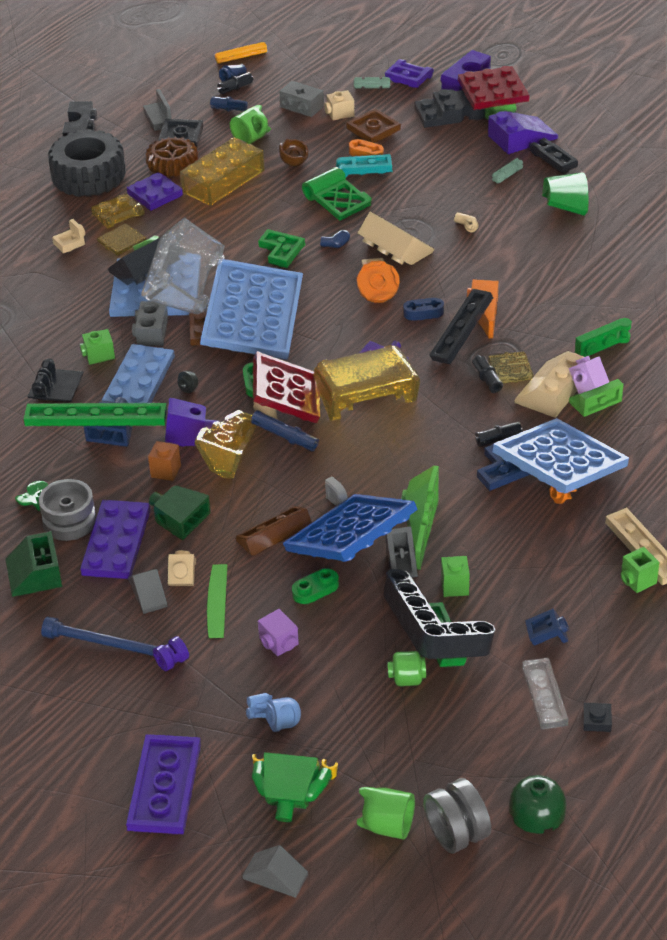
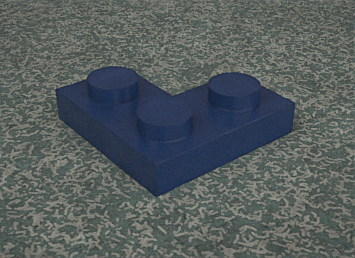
(499, 472)

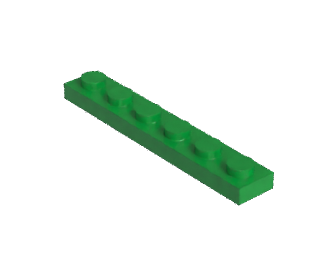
(96, 414)

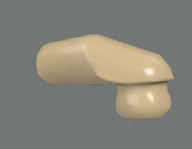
(468, 221)

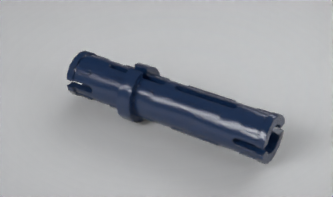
(292, 434)

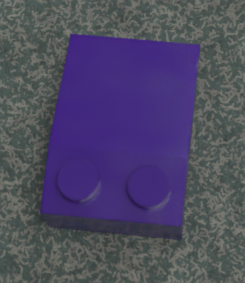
(517, 131)

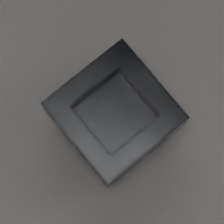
(597, 717)

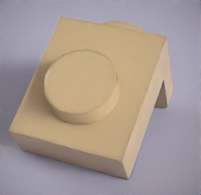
(70, 239)
(181, 569)

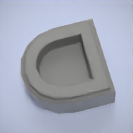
(335, 491)

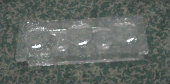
(545, 693)

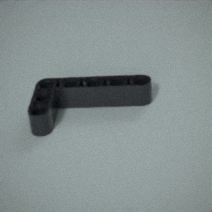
(424, 628)

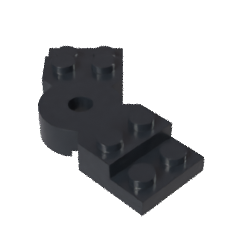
(446, 108)

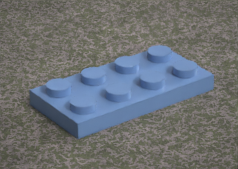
(140, 374)

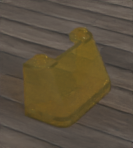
(365, 378)

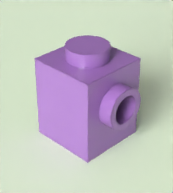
(278, 632)

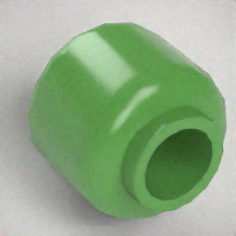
(407, 668)

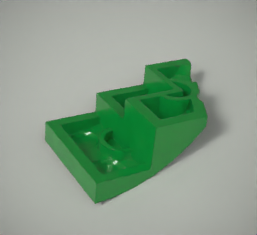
(567, 192)

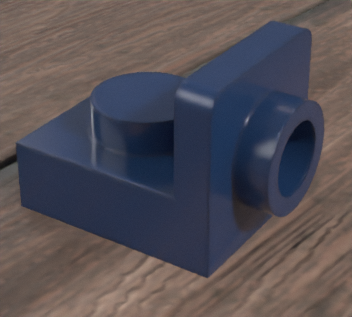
(547, 626)

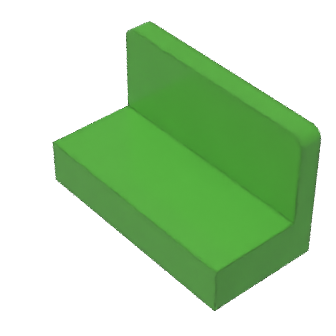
(598, 398)

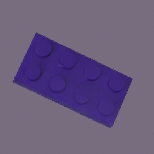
(115, 539)
(164, 784)

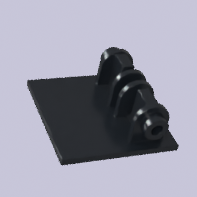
(55, 383)

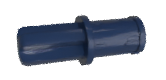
(228, 104)

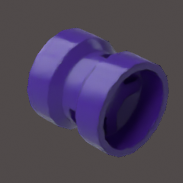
(171, 653)

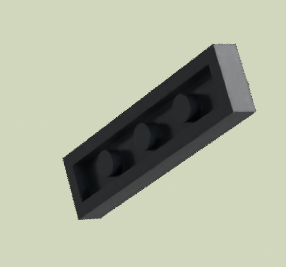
(461, 326)

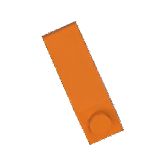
(487, 320)

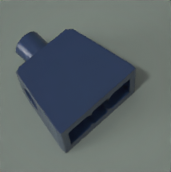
(109, 434)

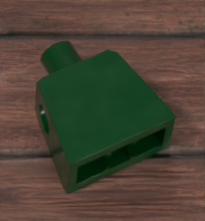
(180, 510)

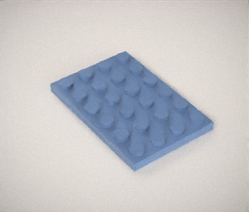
(252, 309)

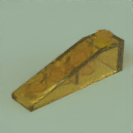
(226, 443)

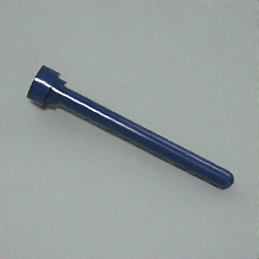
(53, 628)

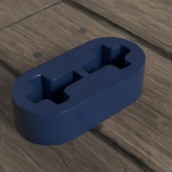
(423, 309)

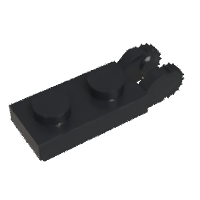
(554, 155)

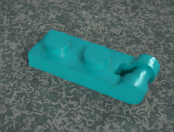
(365, 164)

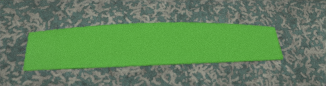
(216, 601)

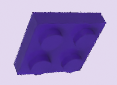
(154, 191)

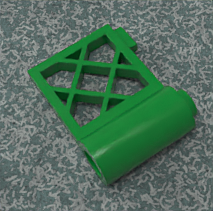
(328, 185)

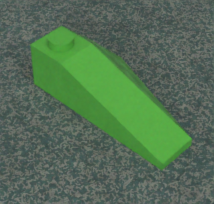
(425, 493)

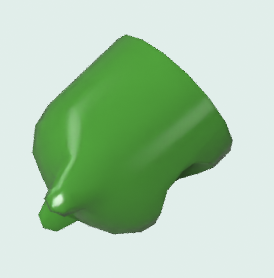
(250, 125)
(387, 811)

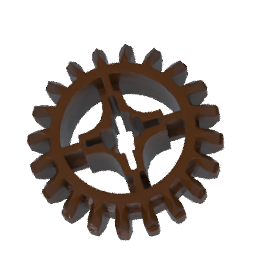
(171, 155)

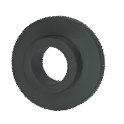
(187, 381)

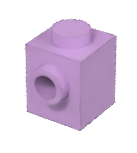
(588, 374)

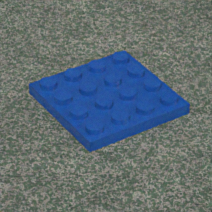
(350, 527)

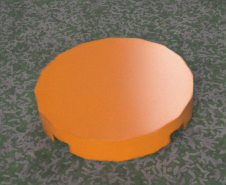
(378, 281)

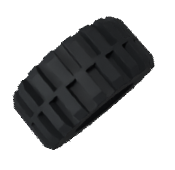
(86, 163)

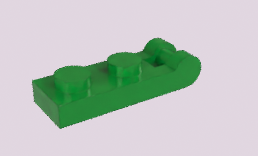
(603, 337)

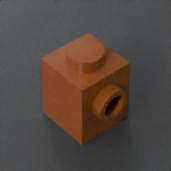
(164, 460)

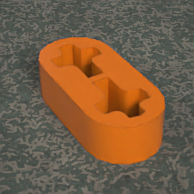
(364, 148)

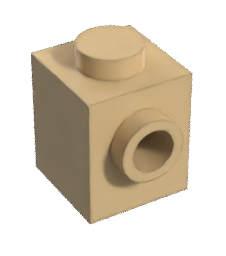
(339, 105)

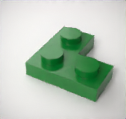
(283, 247)

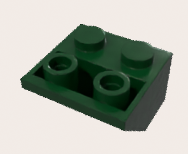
(33, 565)

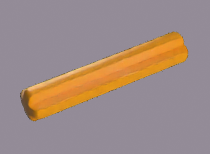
(241, 52)

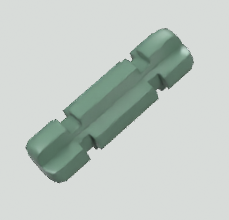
(372, 82)
(507, 170)

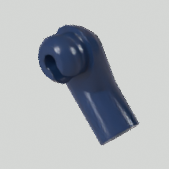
(335, 241)

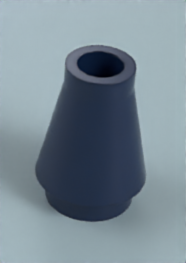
(228, 71)

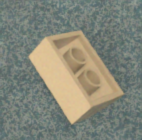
(393, 240)
(551, 386)

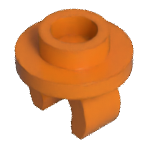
(558, 497)

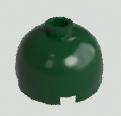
(537, 804)

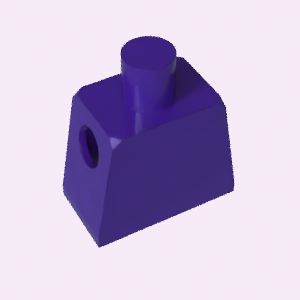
(185, 422)

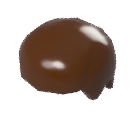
(293, 152)

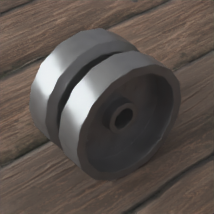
(67, 509)
(457, 815)

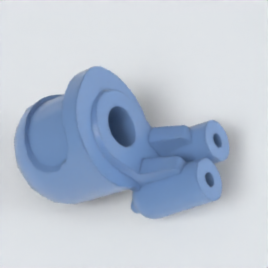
(279, 712)

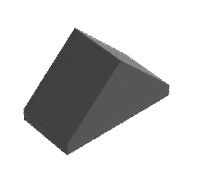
(401, 551)
(148, 590)
(276, 870)

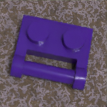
(408, 73)

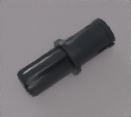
(235, 83)
(487, 373)
(497, 433)

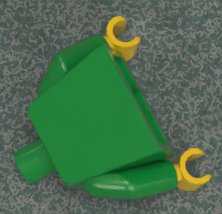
(290, 781)

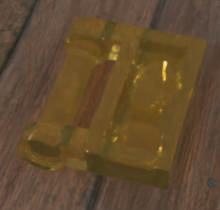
(117, 210)

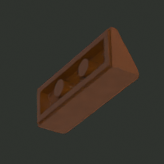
(274, 530)

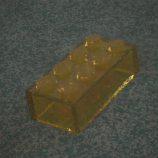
(222, 171)

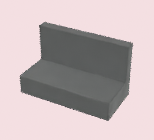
(158, 112)

